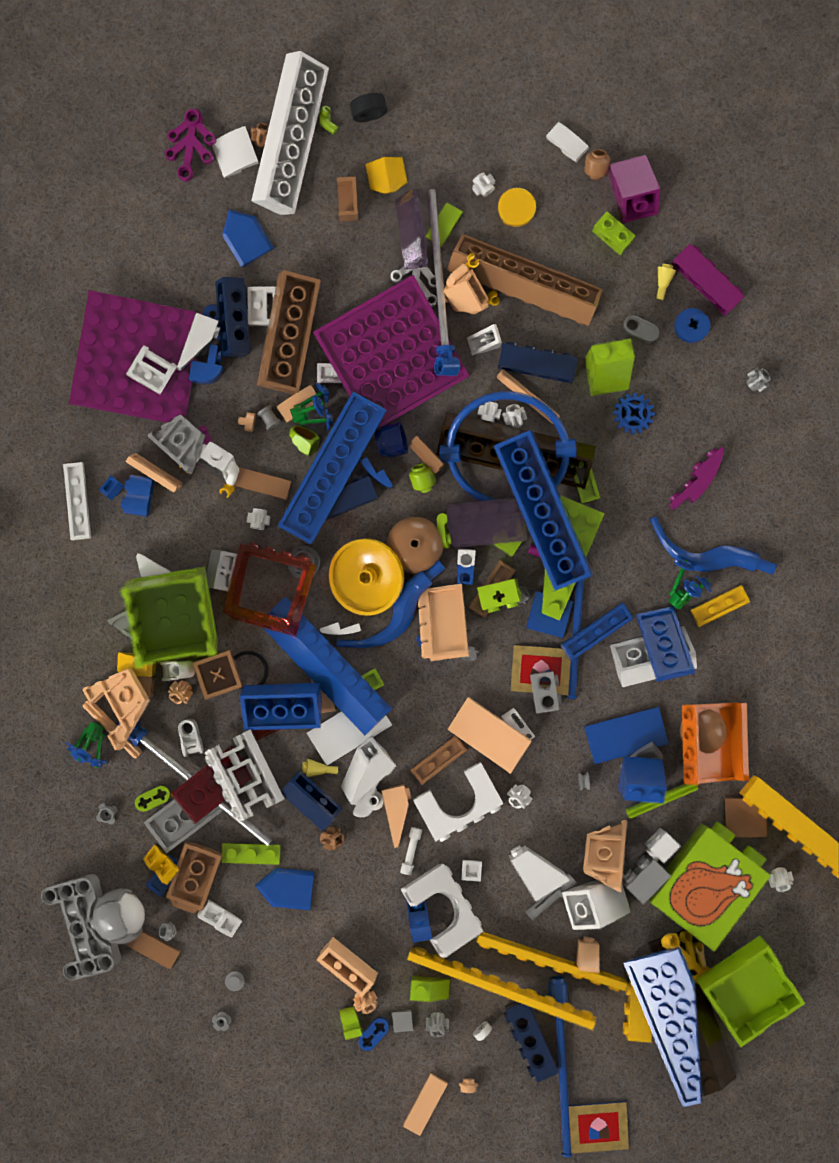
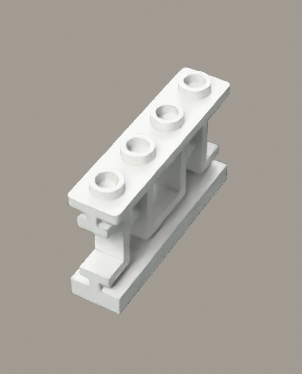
(257, 768)

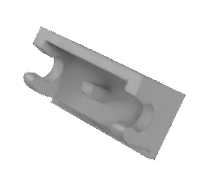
(220, 569)

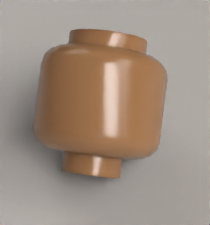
(597, 164)

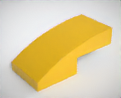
(161, 864)

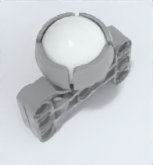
(105, 922)

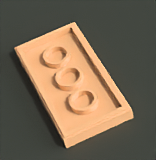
(489, 735)

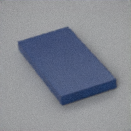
(665, 643)
(625, 734)

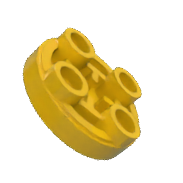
(516, 207)

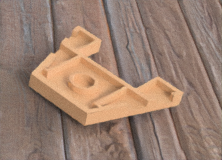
(126, 699)

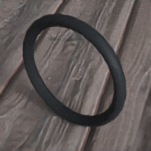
(261, 658)

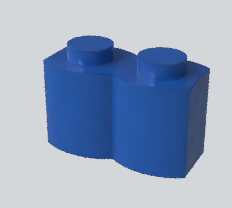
(138, 495)

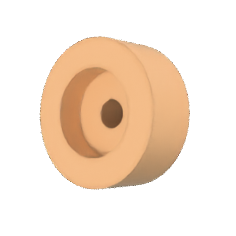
(249, 421)

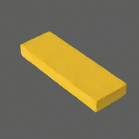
(719, 606)

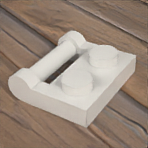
(258, 305)
(147, 374)

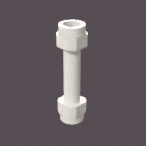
(415, 835)

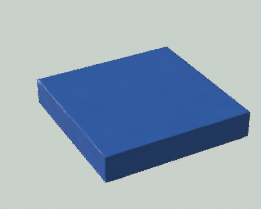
(546, 624)

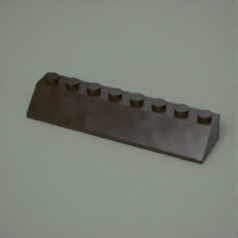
(479, 437)
(714, 1058)

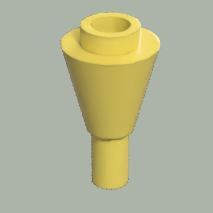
(665, 276)
(314, 768)

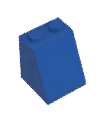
(642, 779)

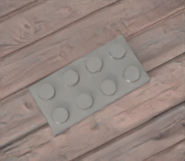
(173, 826)

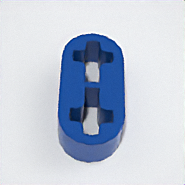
(376, 1036)

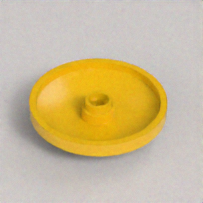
(366, 576)

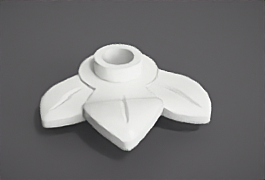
(365, 806)

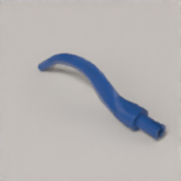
(716, 558)
(403, 610)

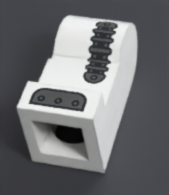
(514, 720)

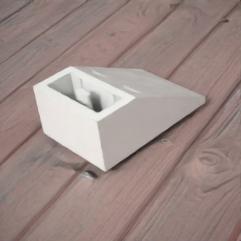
(366, 770)

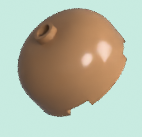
(425, 554)

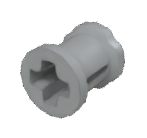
(269, 417)

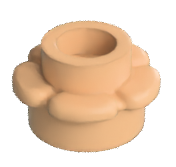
(468, 1085)

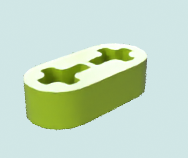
(150, 794)

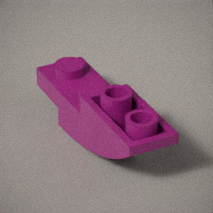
(703, 476)

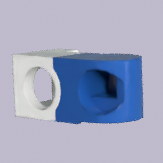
(465, 566)

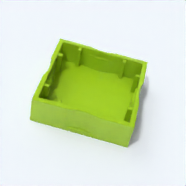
(750, 991)

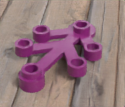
(190, 141)

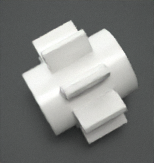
(483, 184)
(489, 412)
(514, 416)
(258, 519)
(519, 796)
(781, 879)

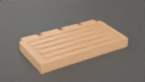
(443, 623)

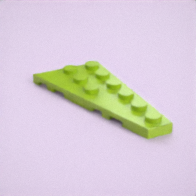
(586, 524)

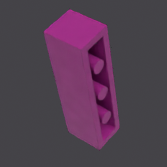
(707, 279)

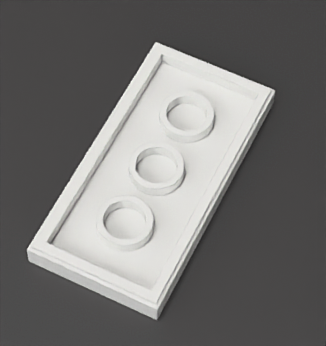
(341, 736)

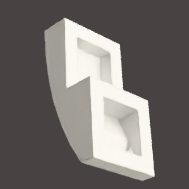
(568, 141)
(336, 630)
(219, 918)

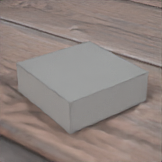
(402, 1021)

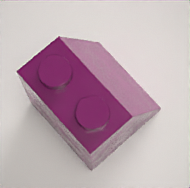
(635, 188)

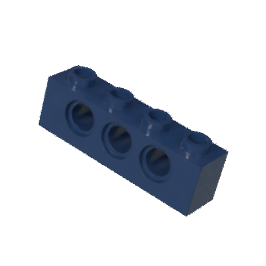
(226, 309)
(539, 1069)

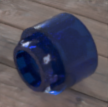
(391, 440)

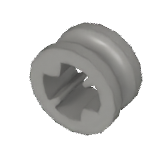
(584, 781)

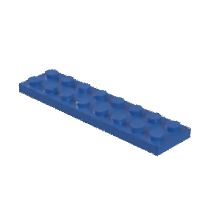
(332, 468)

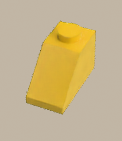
(126, 661)

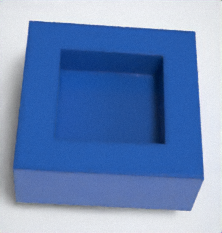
(111, 487)

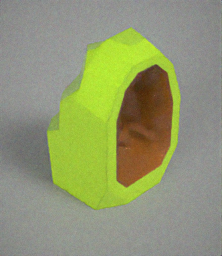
(304, 439)

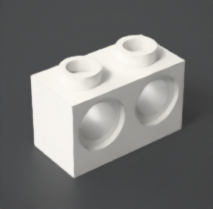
(661, 846)

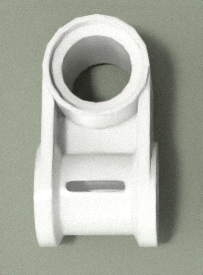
(177, 670)
(190, 739)

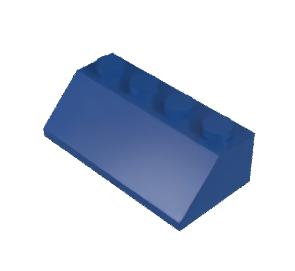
(281, 706)

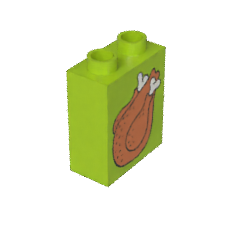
(710, 884)

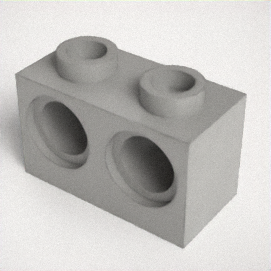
(540, 692)

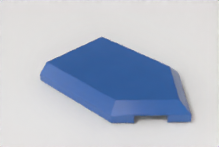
(245, 237)
(288, 888)

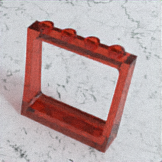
(286, 626)

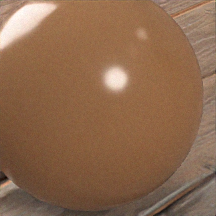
(711, 731)

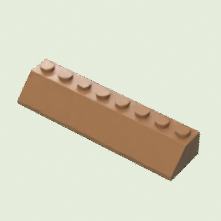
(528, 280)

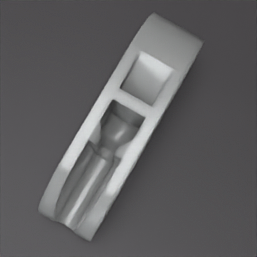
(645, 330)

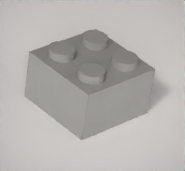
(645, 878)

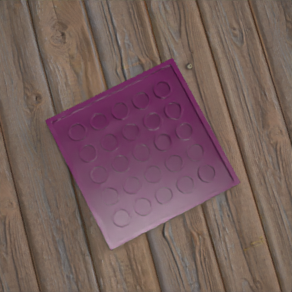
(110, 342)
(389, 350)

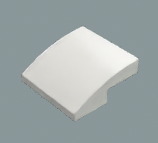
(234, 152)

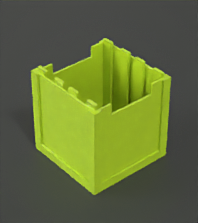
(170, 616)

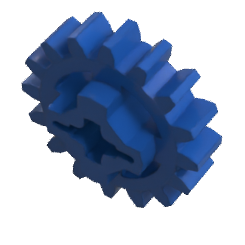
(638, 419)

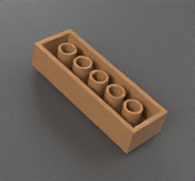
(288, 332)

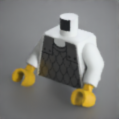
(220, 463)

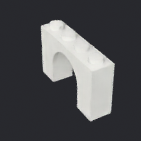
(442, 824)
(464, 923)

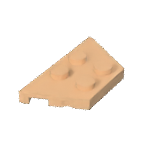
(606, 855)

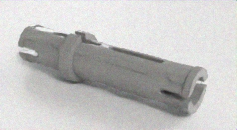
(546, 901)

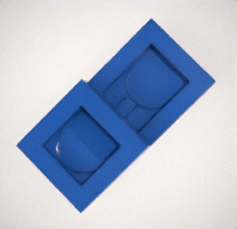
(380, 477)

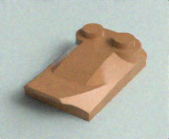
(195, 877)

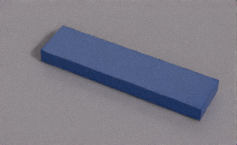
(596, 631)

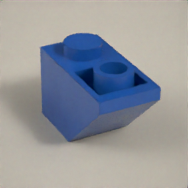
(419, 922)

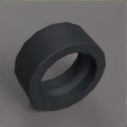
(368, 107)

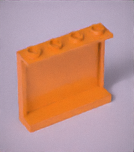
(726, 763)

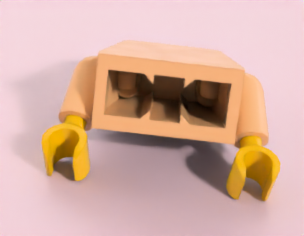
(465, 291)

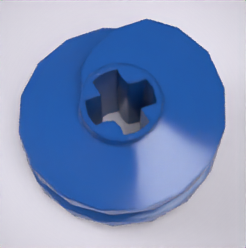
(692, 316)

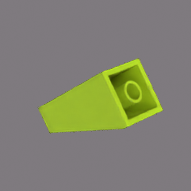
(609, 367)

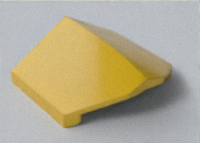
(386, 174)

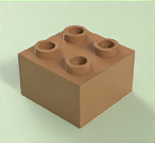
(218, 674)

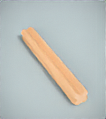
(516, 386)
(109, 726)

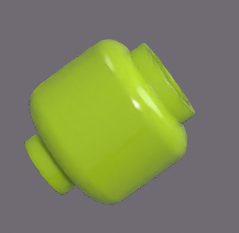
(422, 478)

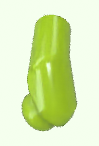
(325, 120)

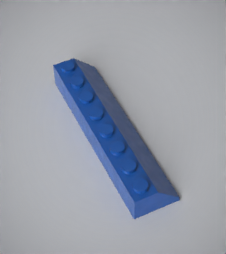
(543, 510)
(333, 672)

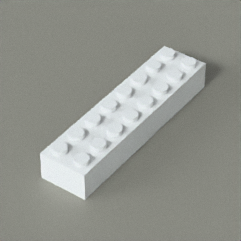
(290, 133)

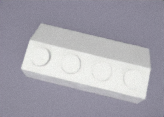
(633, 660)

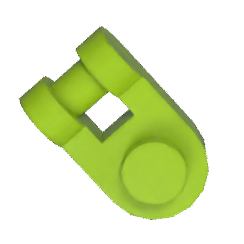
(442, 527)

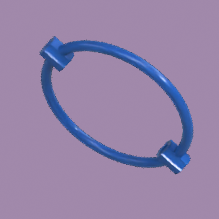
(452, 453)

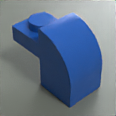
(207, 372)

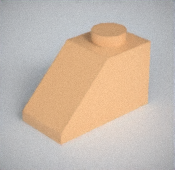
(587, 954)

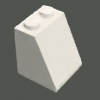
(536, 872)
(594, 905)

